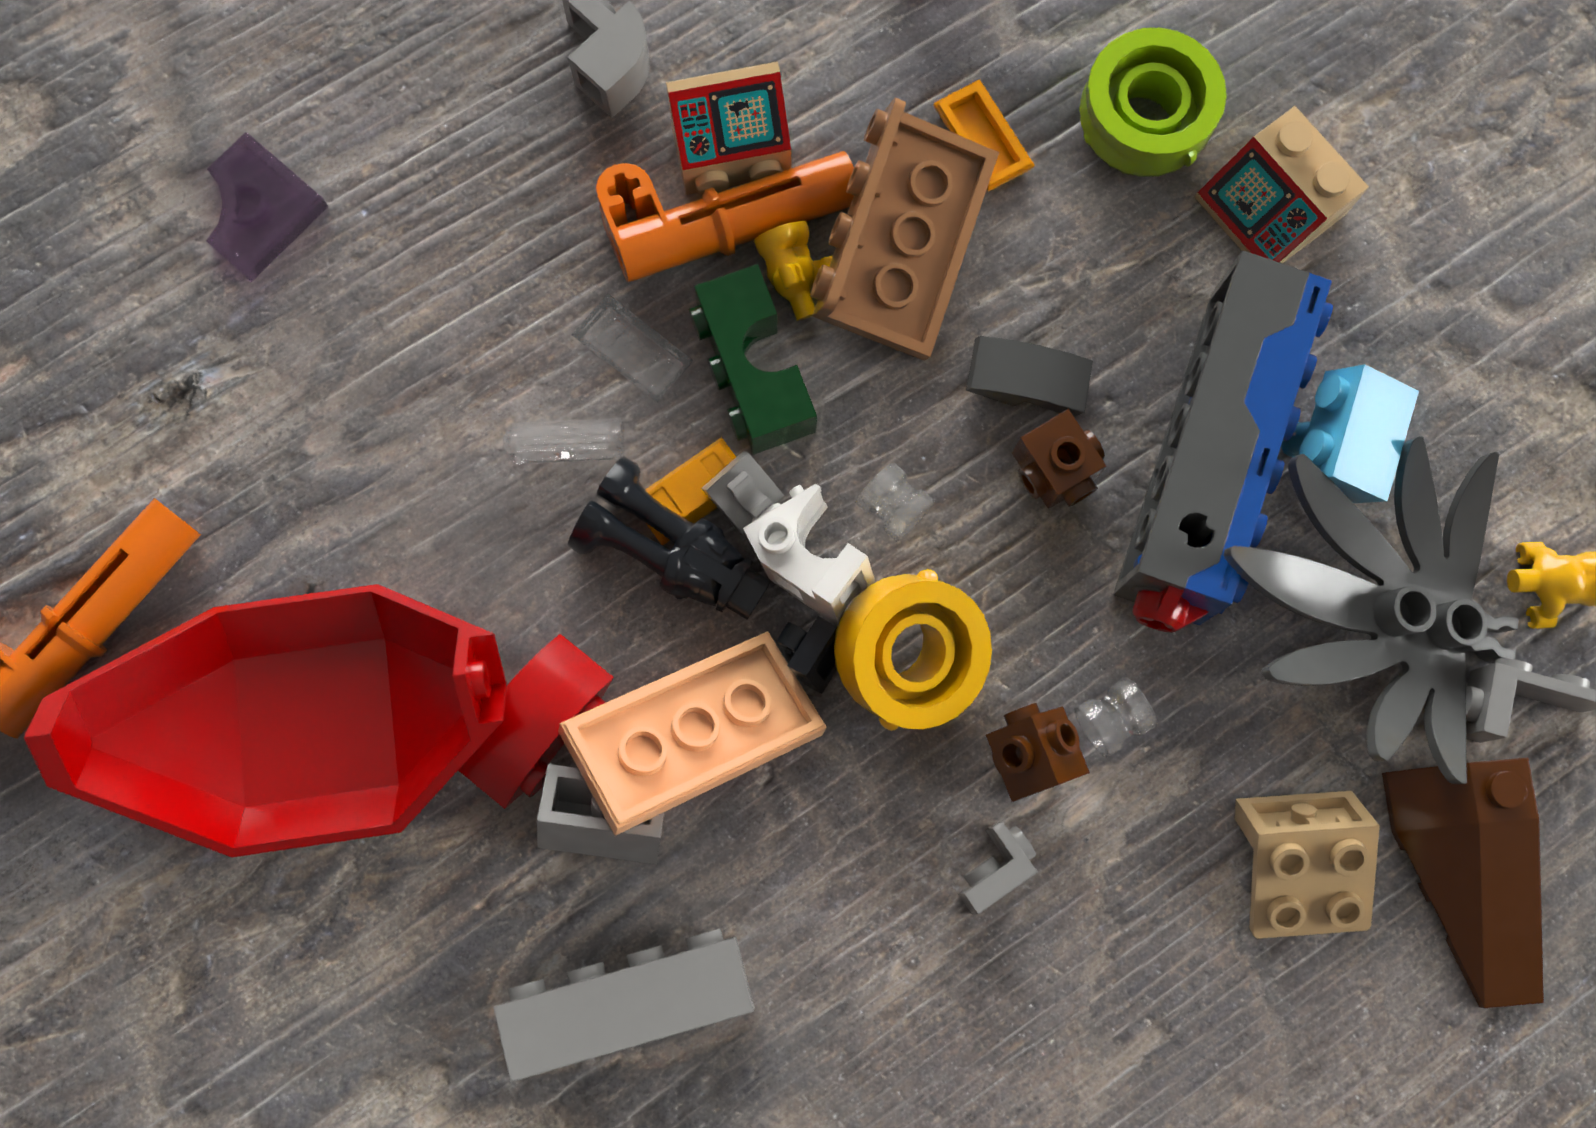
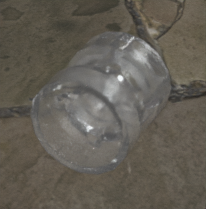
(894, 501)
(1115, 717)

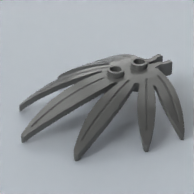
(1412, 617)

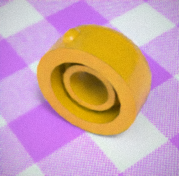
(952, 655)

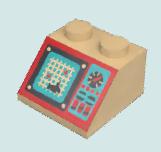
(729, 127)
(1281, 189)

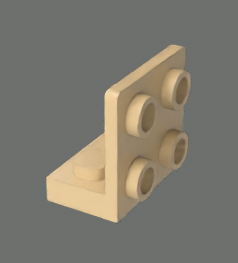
(1310, 863)

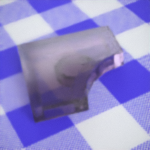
(261, 206)

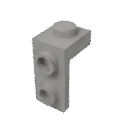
(1493, 691)

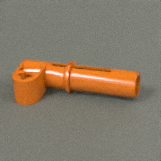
(716, 220)
(89, 613)

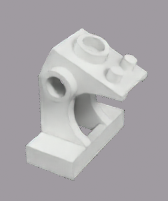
(818, 582)

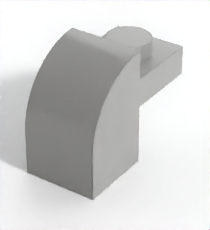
(615, 53)

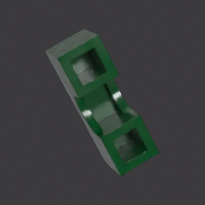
(768, 405)

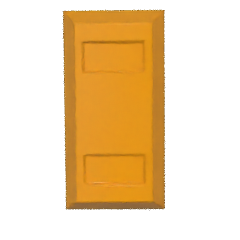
(976, 117)
(682, 487)

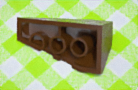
(1479, 869)

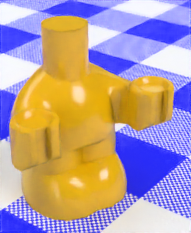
(791, 265)
(1555, 581)

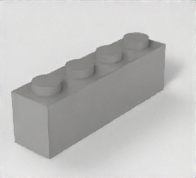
(622, 1007)

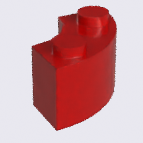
(542, 695)

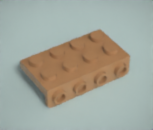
(903, 232)

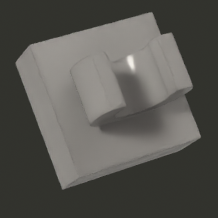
(742, 491)

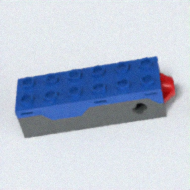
(1224, 442)

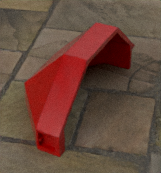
(278, 721)

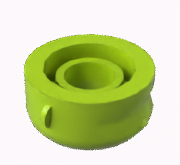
(1157, 67)

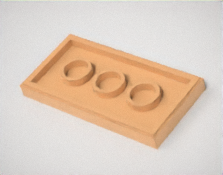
(690, 731)

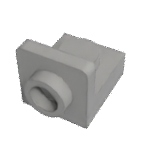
(992, 880)

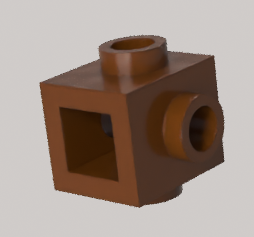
(1059, 461)
(1036, 751)

